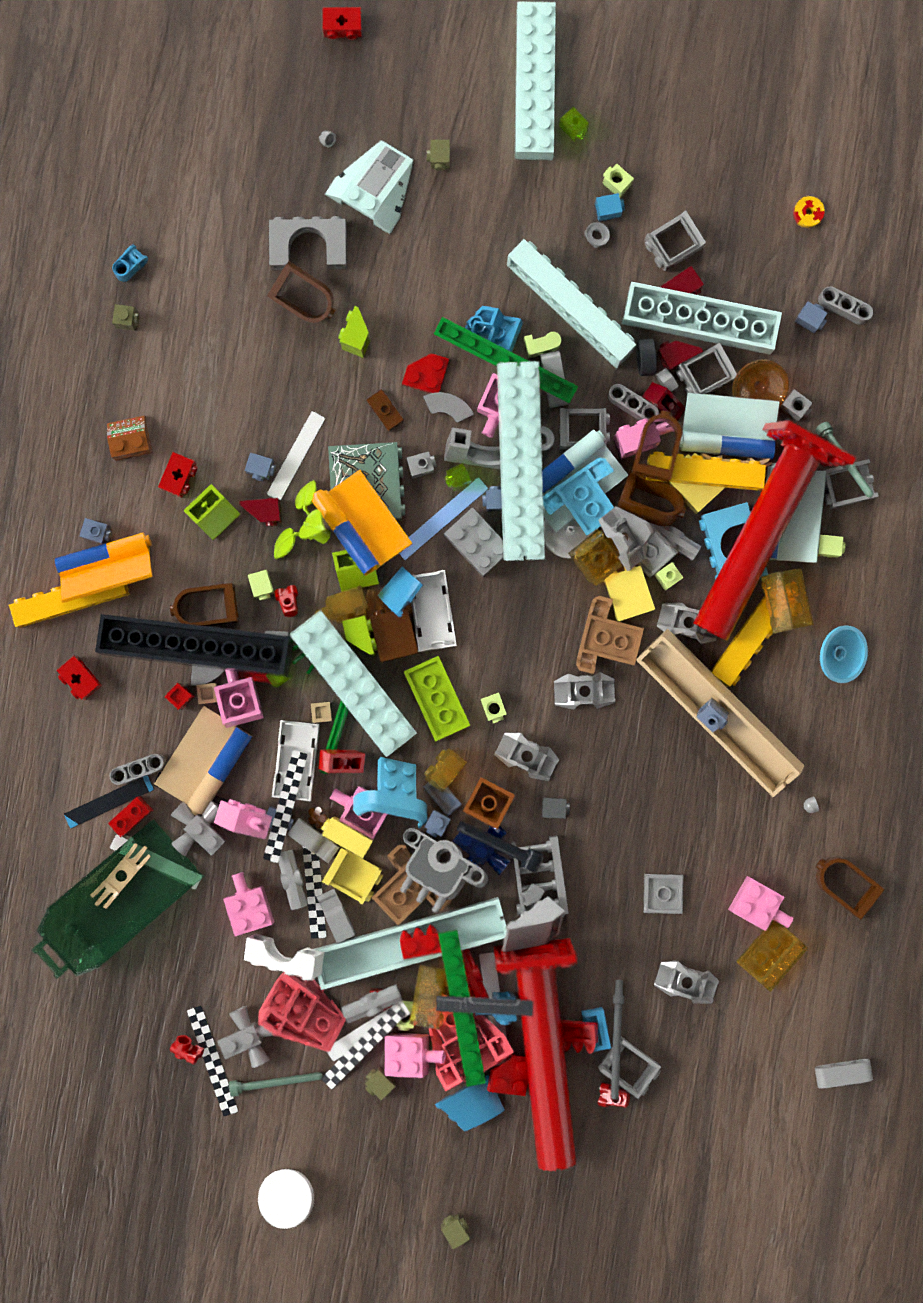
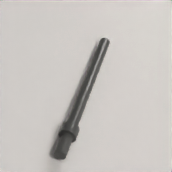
(618, 1000)

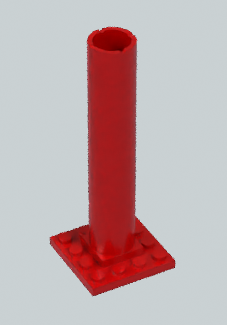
(766, 523)
(544, 1047)

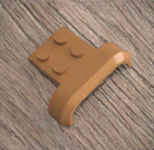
(607, 638)
(395, 902)

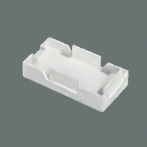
(433, 612)
(297, 738)

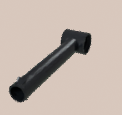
(530, 859)

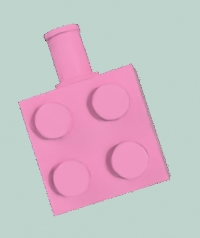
(489, 406)
(628, 437)
(238, 700)
(243, 818)
(367, 823)
(759, 905)
(247, 907)
(409, 1055)

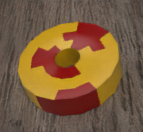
(808, 203)

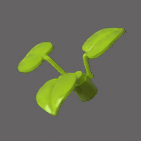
(312, 528)

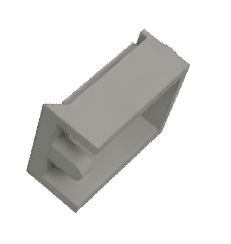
(662, 259)
(692, 387)
(604, 419)
(864, 471)
(641, 1086)

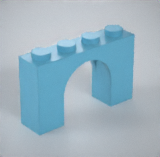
(716, 524)

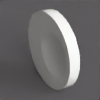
(564, 539)
(286, 1198)

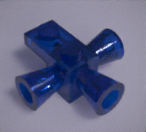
(480, 852)

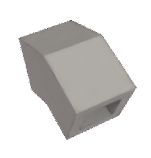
(667, 380)
(532, 895)

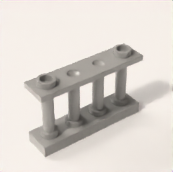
(554, 865)

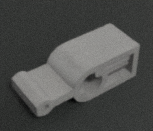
(313, 840)
(336, 916)

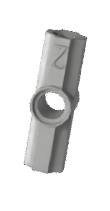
(679, 541)
(292, 880)
(372, 1003)

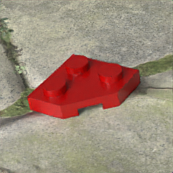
(426, 373)
(510, 1076)

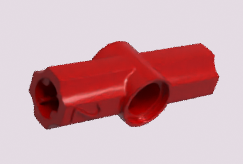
(473, 976)

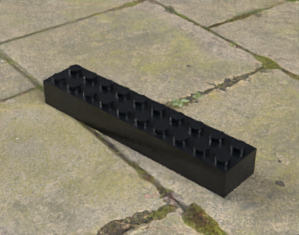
(194, 645)

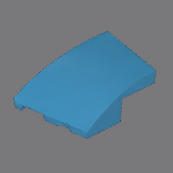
(495, 327)
(400, 591)
(471, 1105)

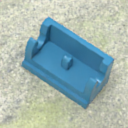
(597, 1016)

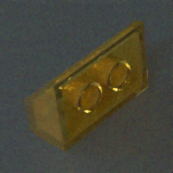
(787, 600)
(772, 955)
(430, 983)

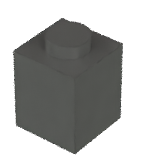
(555, 807)

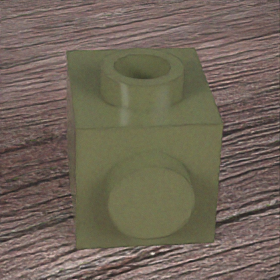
(439, 154)
(125, 317)
(378, 1083)
(455, 1230)

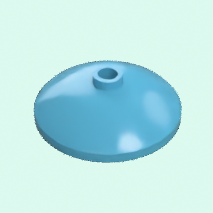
(843, 654)

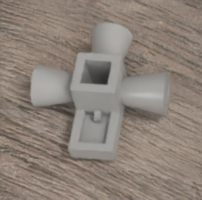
(197, 829)
(248, 1037)

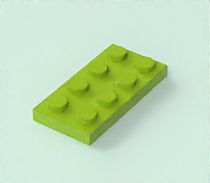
(436, 698)

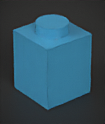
(609, 207)

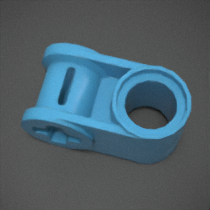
(132, 260)

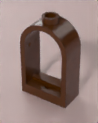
(281, 282)
(653, 471)
(656, 488)
(230, 604)
(866, 900)

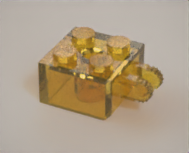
(585, 554)
(345, 605)
(445, 770)

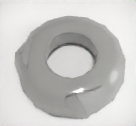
(597, 226)
(549, 436)

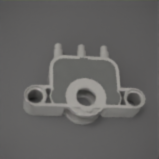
(439, 878)

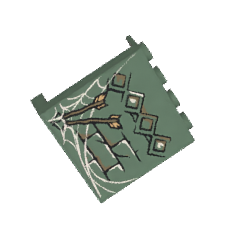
(378, 464)

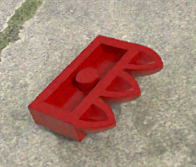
(420, 944)
(579, 1034)

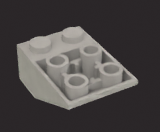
(534, 926)

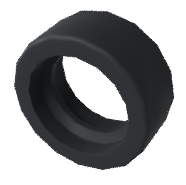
(646, 357)

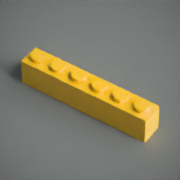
(712, 472)
(49, 605)
(743, 646)

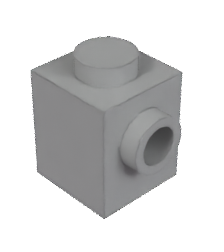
(421, 464)

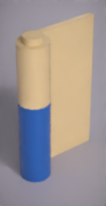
(203, 761)

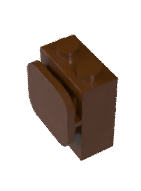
(393, 635)

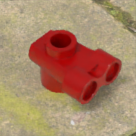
(287, 600)
(185, 1050)
(605, 1097)

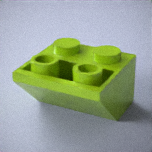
(355, 336)
(212, 512)
(349, 573)
(358, 633)

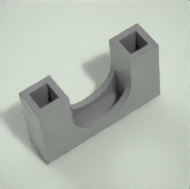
(283, 232)
(462, 450)

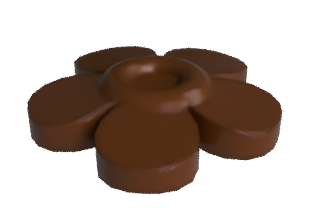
(317, 817)

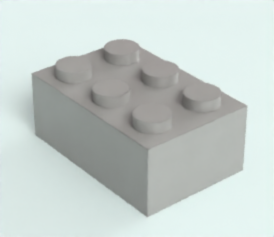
(476, 542)

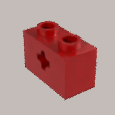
(335, 16)
(178, 464)
(76, 667)
(341, 761)
(130, 816)

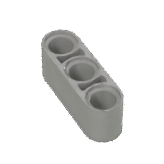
(855, 305)
(552, 363)
(628, 395)
(128, 769)
(843, 1073)

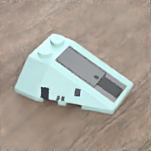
(375, 185)

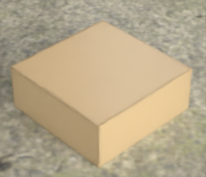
(206, 693)
(321, 712)

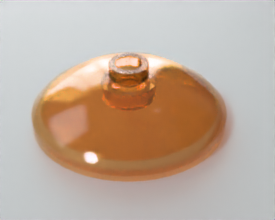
(772, 378)

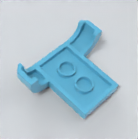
(582, 495)
(394, 794)

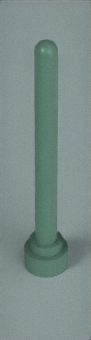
(825, 430)
(238, 1087)

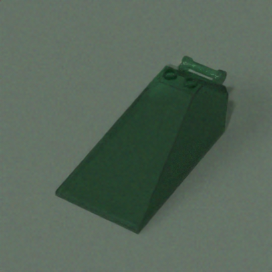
(89, 934)

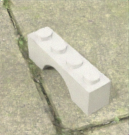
(262, 951)

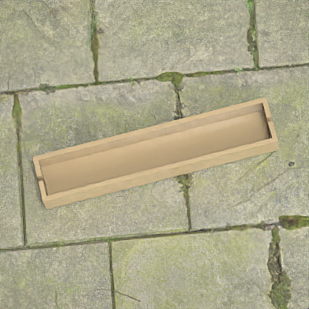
(744, 733)

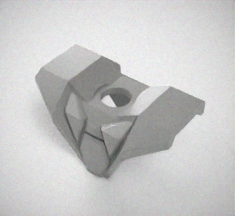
(638, 532)
(673, 616)
(568, 687)
(515, 744)
(673, 972)

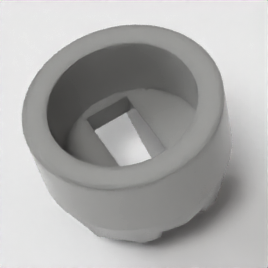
(331, 138)
(811, 805)

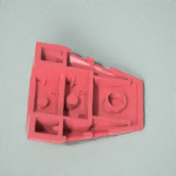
(301, 1013)
(492, 1044)

